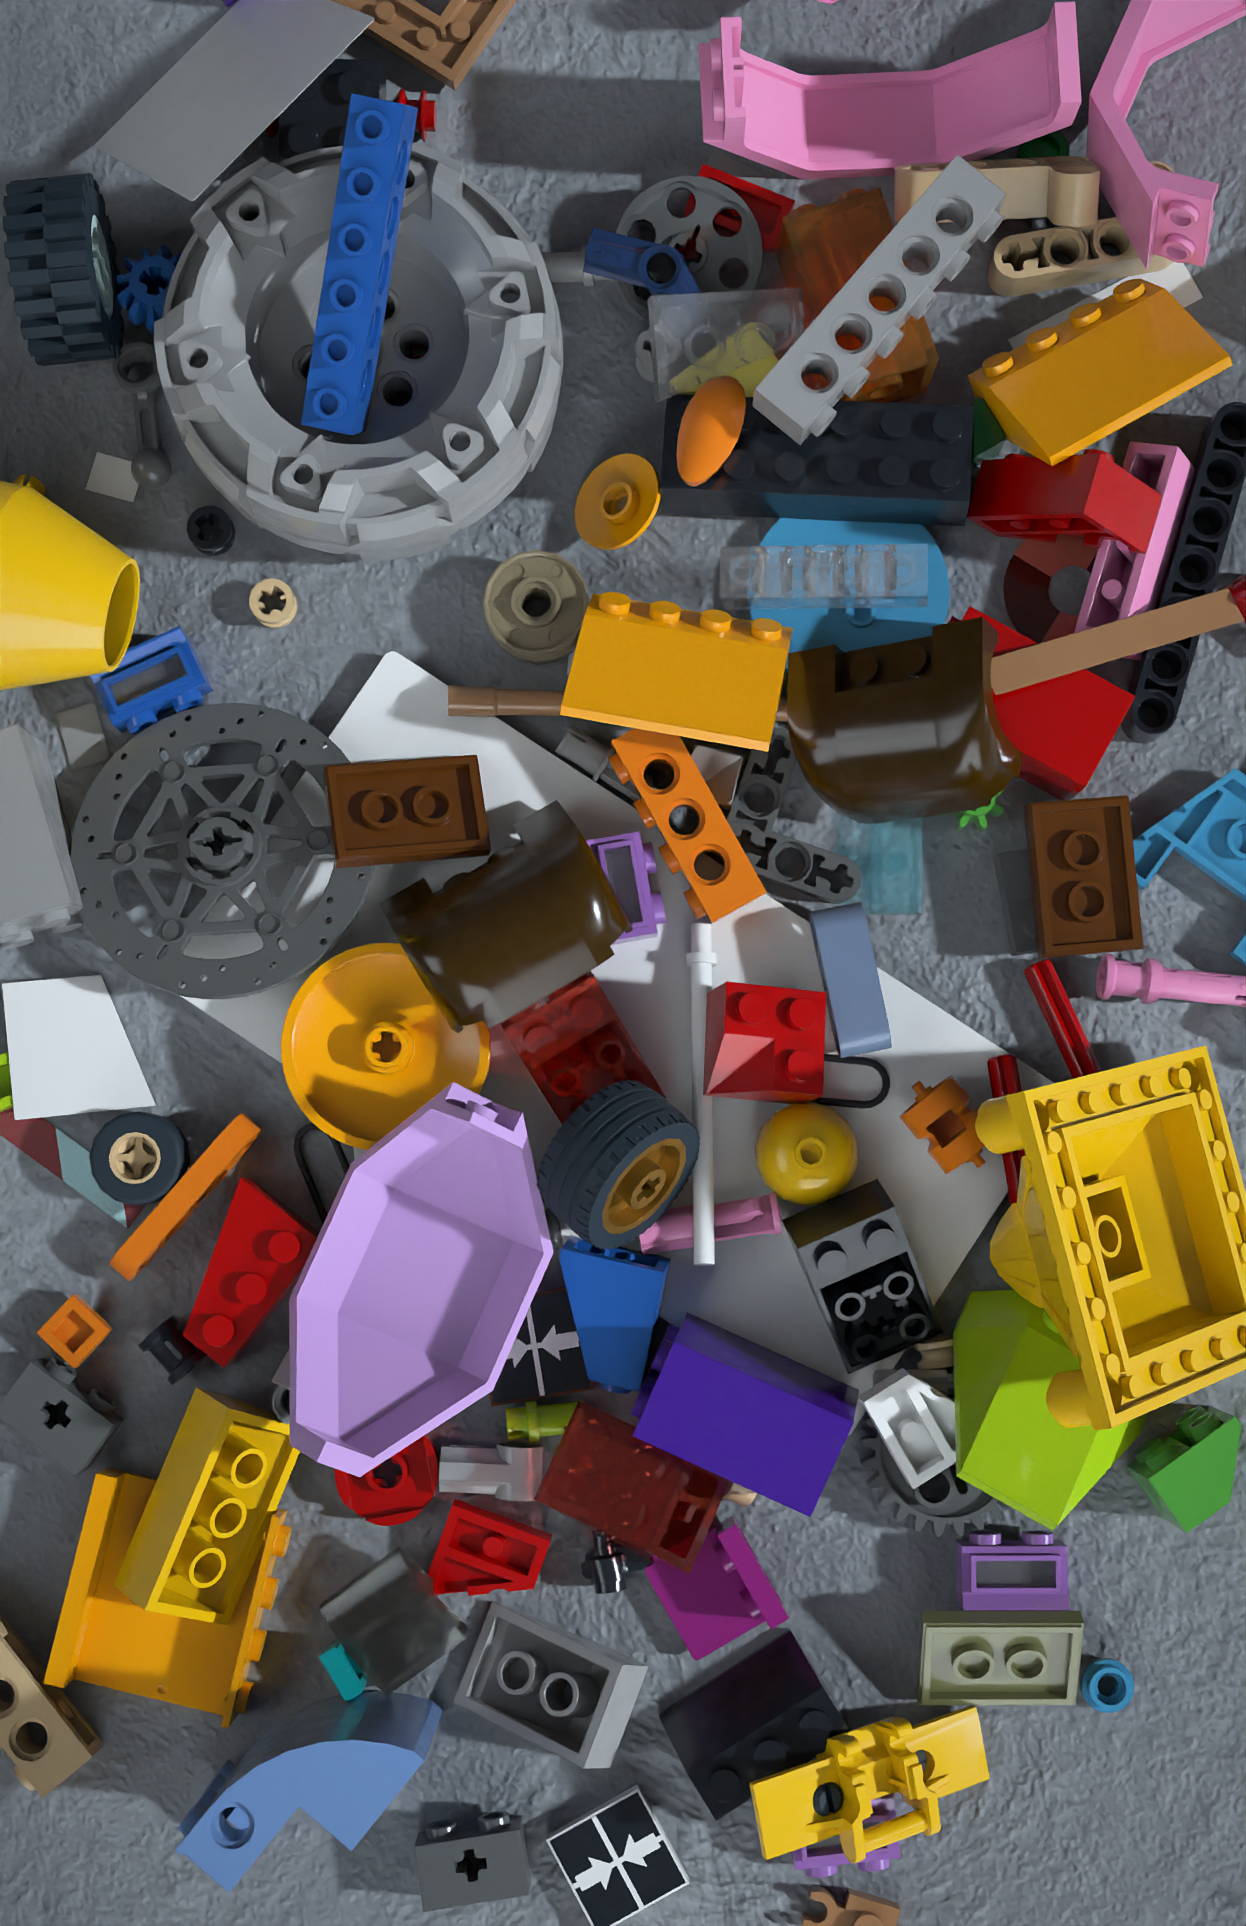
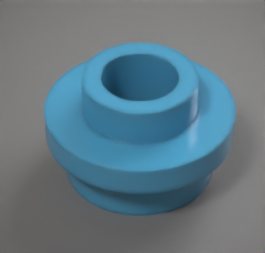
(1118, 1696)

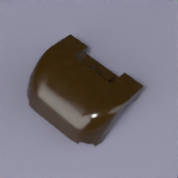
(901, 725)
(511, 925)

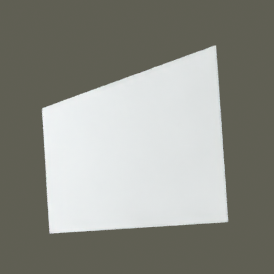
(69, 1049)

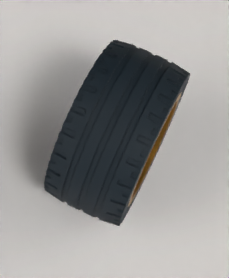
(618, 1164)

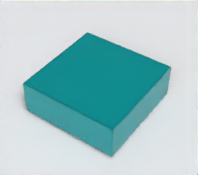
(343, 1670)

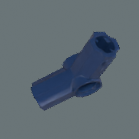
(628, 261)

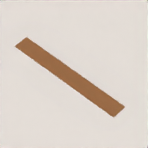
(1113, 641)

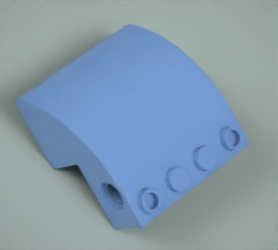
(328, 1759)

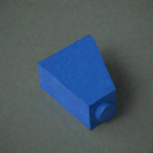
(615, 1309)

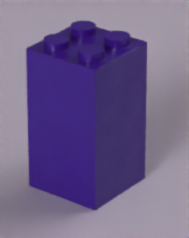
(745, 1413)

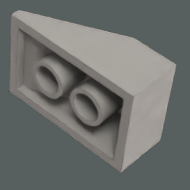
(551, 1686)

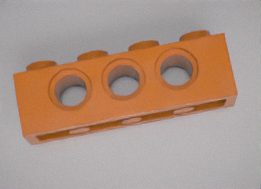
(739, 881)

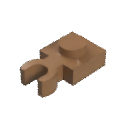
(856, 1910)

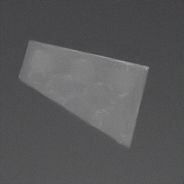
(718, 332)

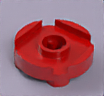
(404, 1499)

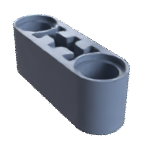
(850, 980)

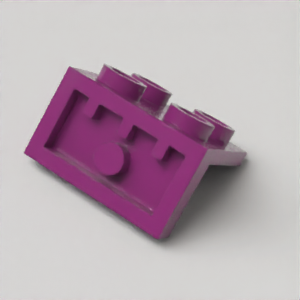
(721, 1594)

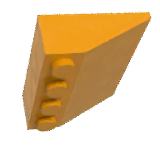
(1097, 371)
(678, 671)

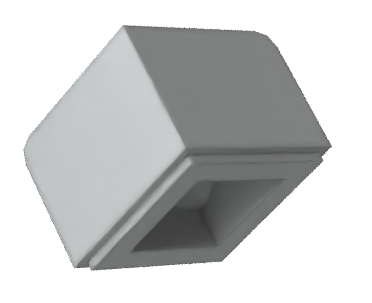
(719, 771)

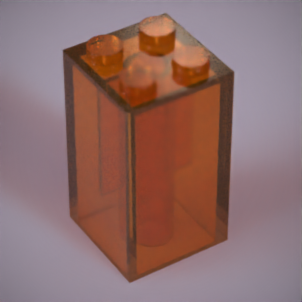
(821, 253)

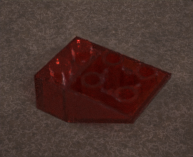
(576, 1045)
(631, 1490)

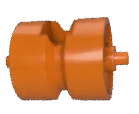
(946, 1122)

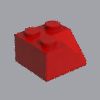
(764, 1043)

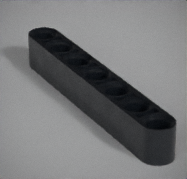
(1199, 551)

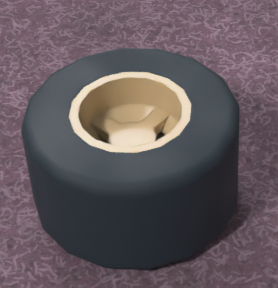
(120, 1155)

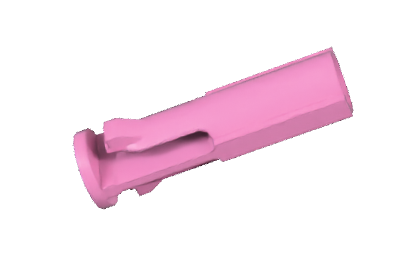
(731, 1221)

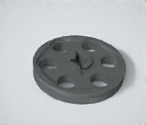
(714, 249)

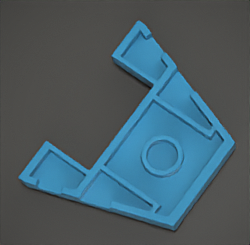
(1207, 834)

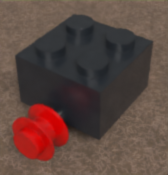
(321, 111)

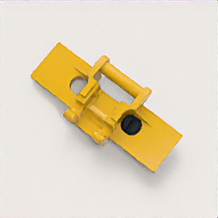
(864, 1764)

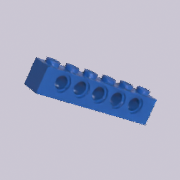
(358, 264)

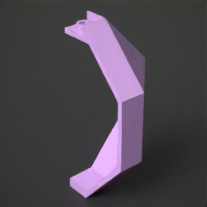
(415, 1282)

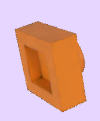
(75, 1330)

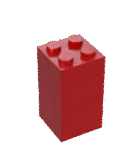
(1057, 723)

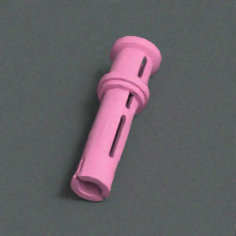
(1152, 981)

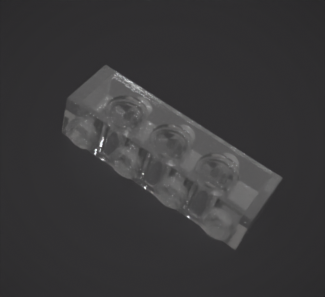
(824, 576)

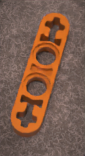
(186, 1196)

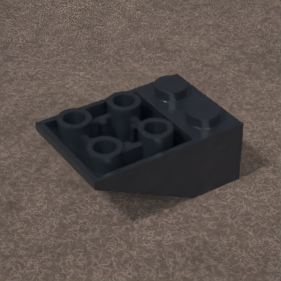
(863, 1275)

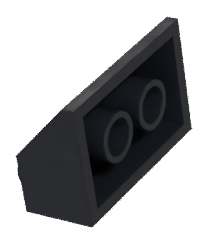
(752, 1723)

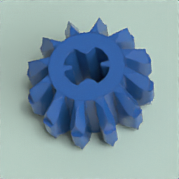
(140, 282)

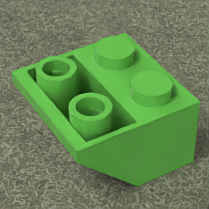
(1190, 1469)

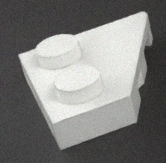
(913, 1424)

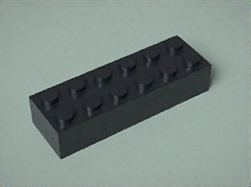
(865, 467)

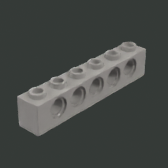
(955, 195)

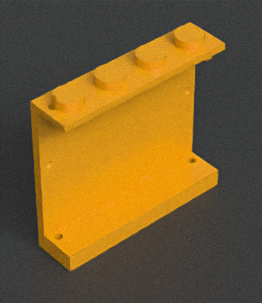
(148, 1653)

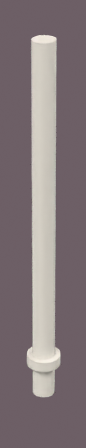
(701, 963)

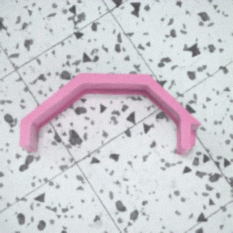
(889, 118)
(1156, 207)

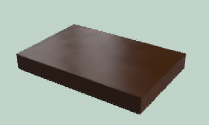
(406, 811)
(1083, 876)

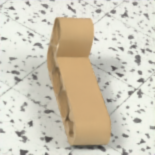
(1036, 187)
(1081, 244)

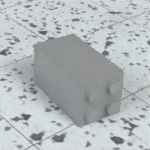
(35, 845)

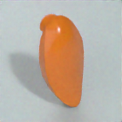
(710, 429)

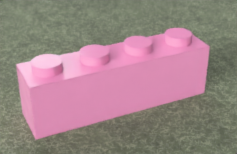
(1128, 581)

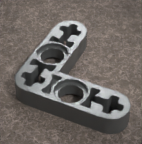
(760, 827)

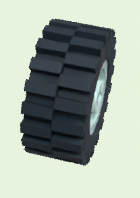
(63, 269)

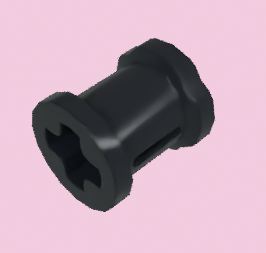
(156, 1345)

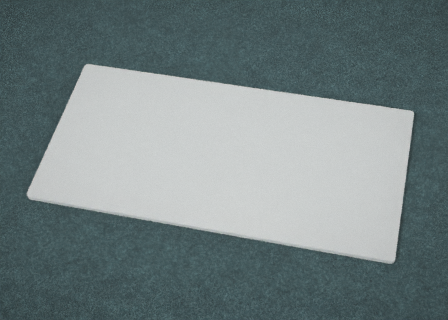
(755, 1279)

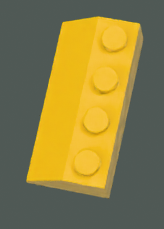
(208, 1510)

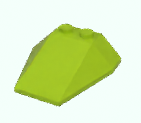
(1002, 1422)

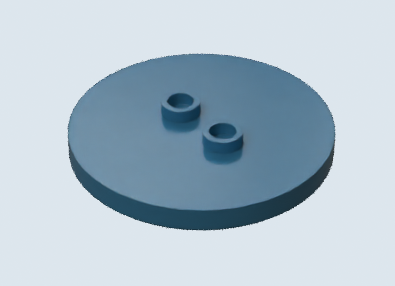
(858, 627)

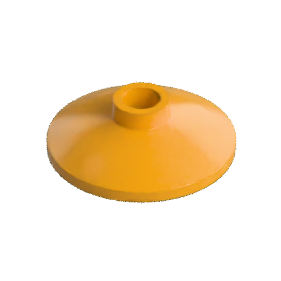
(617, 501)

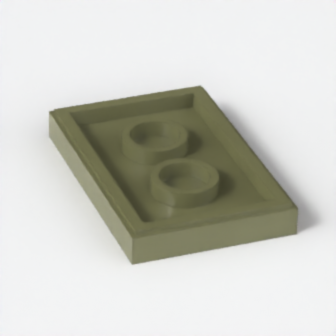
(999, 1657)

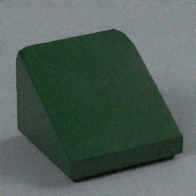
(987, 433)

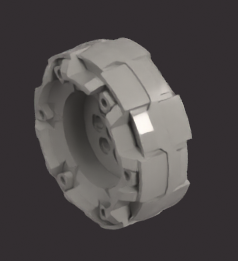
(247, 323)

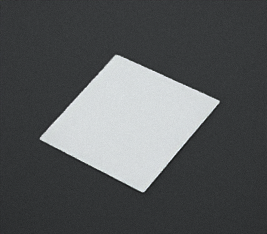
(230, 89)

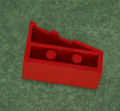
(1075, 497)
(249, 1272)

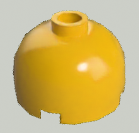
(807, 1153)

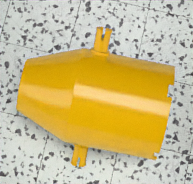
(62, 592)

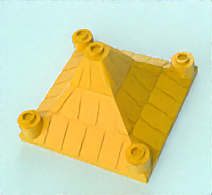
(1127, 1232)

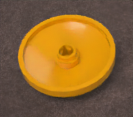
(373, 1046)

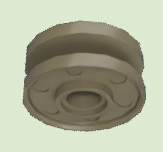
(531, 577)

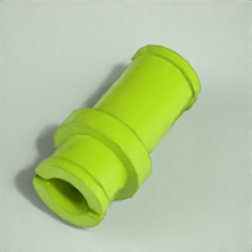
(538, 1420)

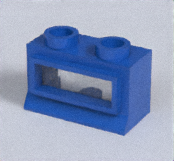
(152, 681)

